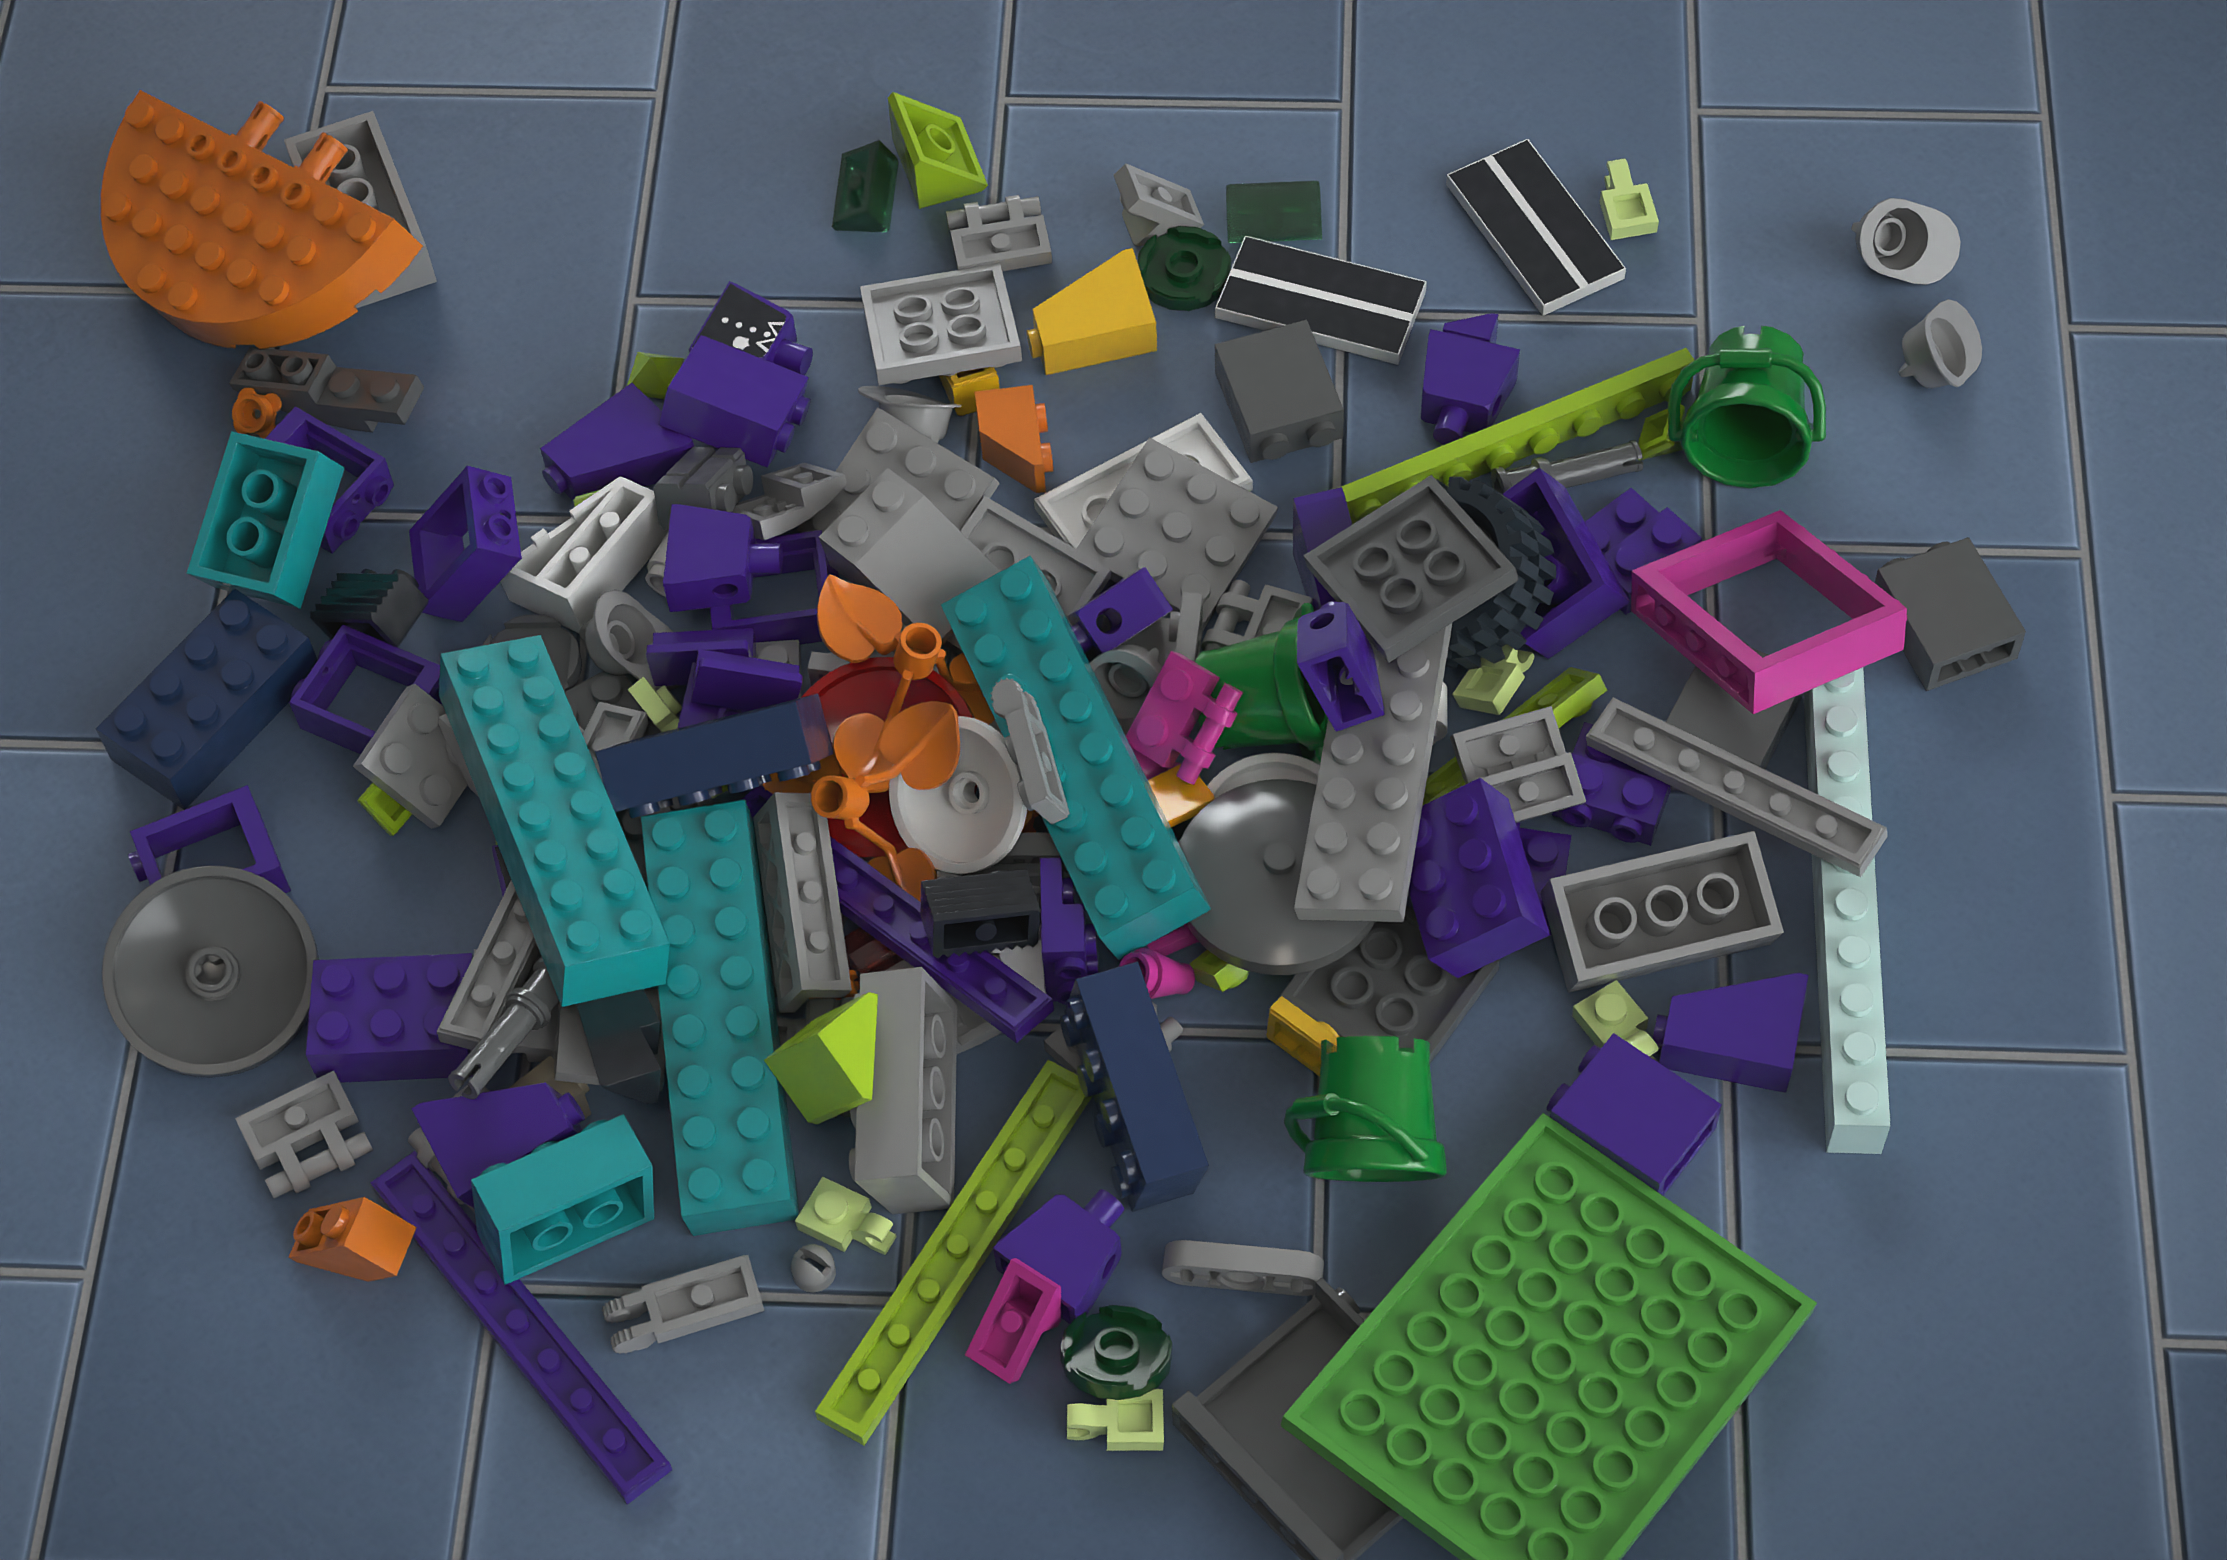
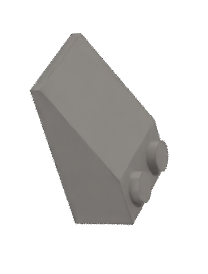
(905, 551)

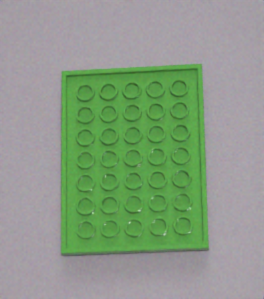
(1549, 1361)

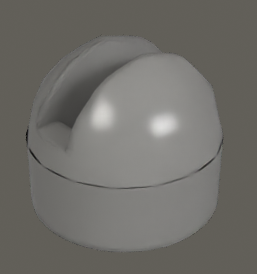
(806, 1275)

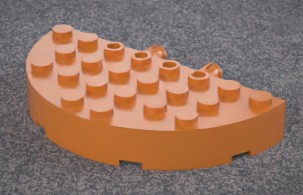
(235, 237)

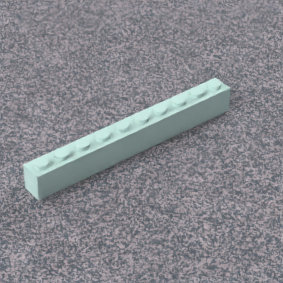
(1847, 930)

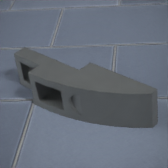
(329, 393)

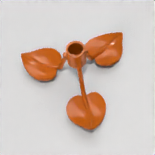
(854, 625)
(924, 749)

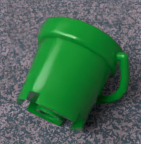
(1749, 409)
(1276, 696)
(1370, 1114)

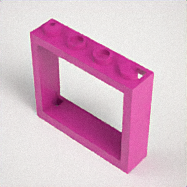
(1754, 681)

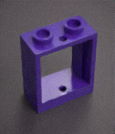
(363, 495)
(800, 553)
(460, 578)
(334, 666)
(203, 822)

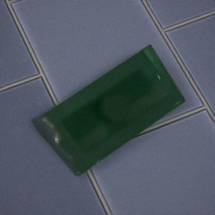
(865, 189)
(1274, 211)

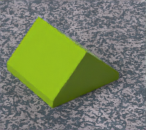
(934, 152)
(830, 1060)

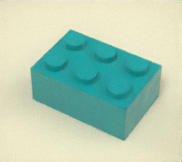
(265, 519)
(563, 1198)

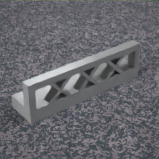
(801, 901)

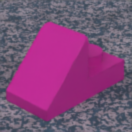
(1014, 1321)

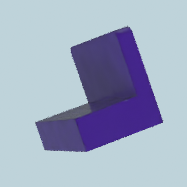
(673, 652)
(743, 681)

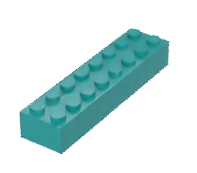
(553, 821)
(1116, 831)
(719, 1020)

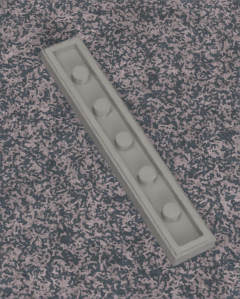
(1737, 787)

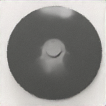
(1249, 866)
(209, 971)

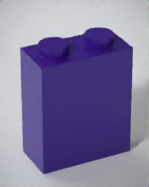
(735, 401)
(1636, 1112)

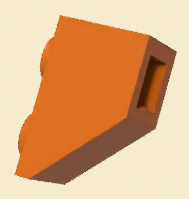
(1010, 434)
(352, 1239)

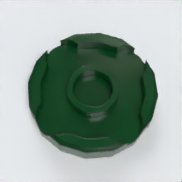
(1184, 268)
(1116, 1352)

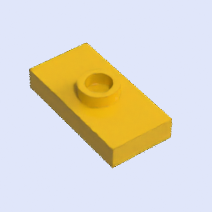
(1298, 1033)

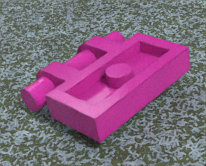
(1172, 711)

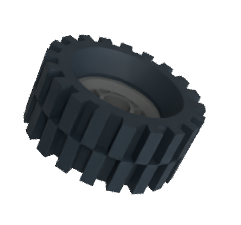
(1506, 614)

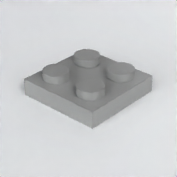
(413, 758)

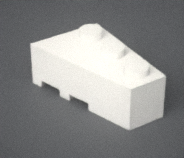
(588, 554)

